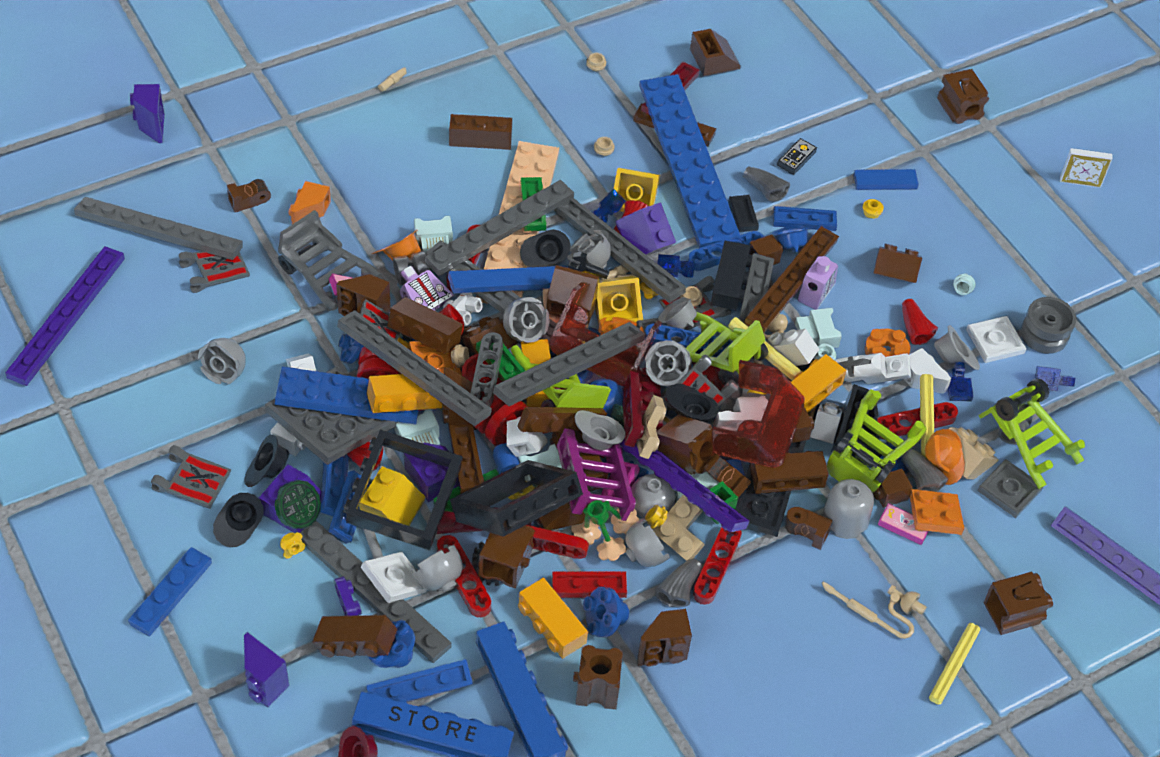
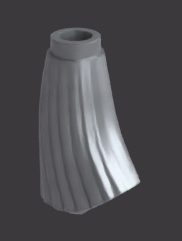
(769, 184)
(925, 473)
(676, 587)

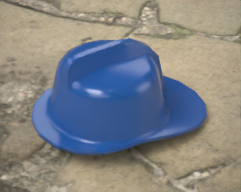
(792, 237)

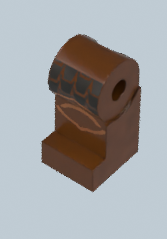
(248, 195)
(723, 471)
(808, 525)

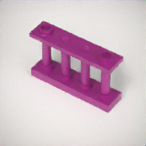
(570, 459)

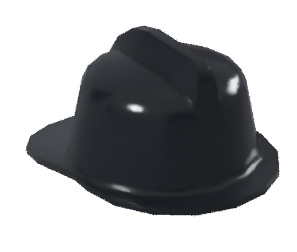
(545, 249)
(691, 402)
(268, 461)
(238, 519)

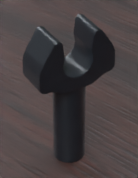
(586, 266)

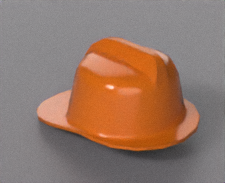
(404, 247)
(946, 453)

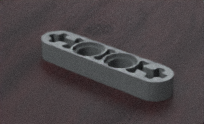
(487, 370)

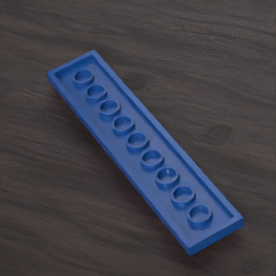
(688, 160)

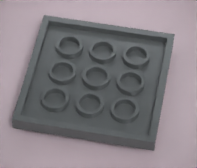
(327, 433)

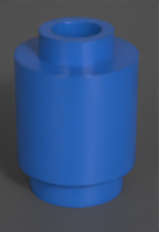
(504, 458)

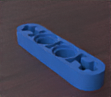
(711, 260)
(686, 335)

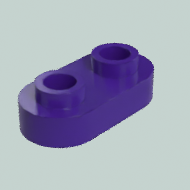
(344, 592)

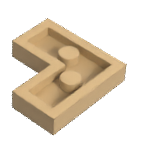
(654, 413)
(675, 529)

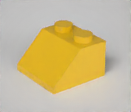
(636, 186)
(619, 298)
(392, 497)

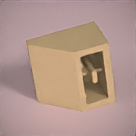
(976, 456)

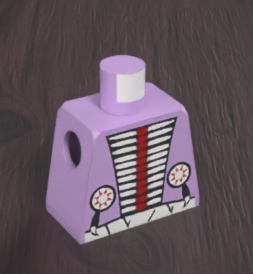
(823, 274)
(424, 289)

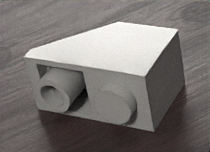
(826, 422)

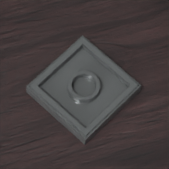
(1010, 488)

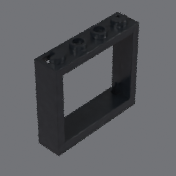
(556, 489)
(391, 528)

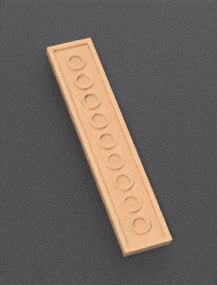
(529, 161)

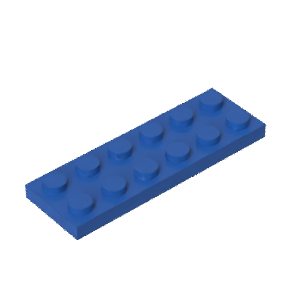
(331, 394)

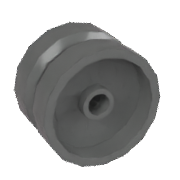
(1048, 325)

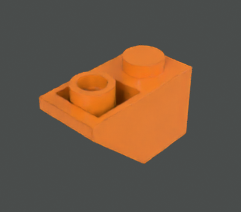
(310, 198)

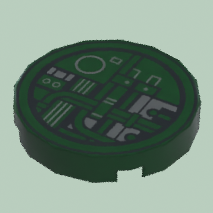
(297, 504)

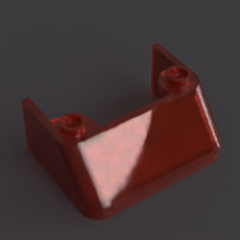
(572, 332)
(770, 439)

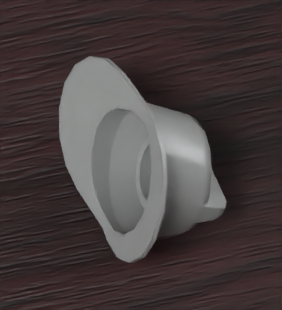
(679, 314)
(954, 350)
(599, 430)

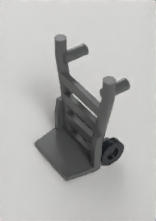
(310, 230)

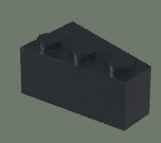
(731, 275)
(848, 415)

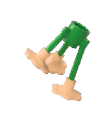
(596, 515)

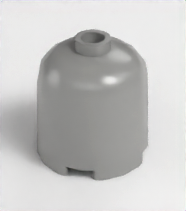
(849, 507)

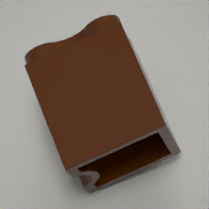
(964, 103)
(686, 443)
(507, 556)
(1017, 602)
(599, 676)

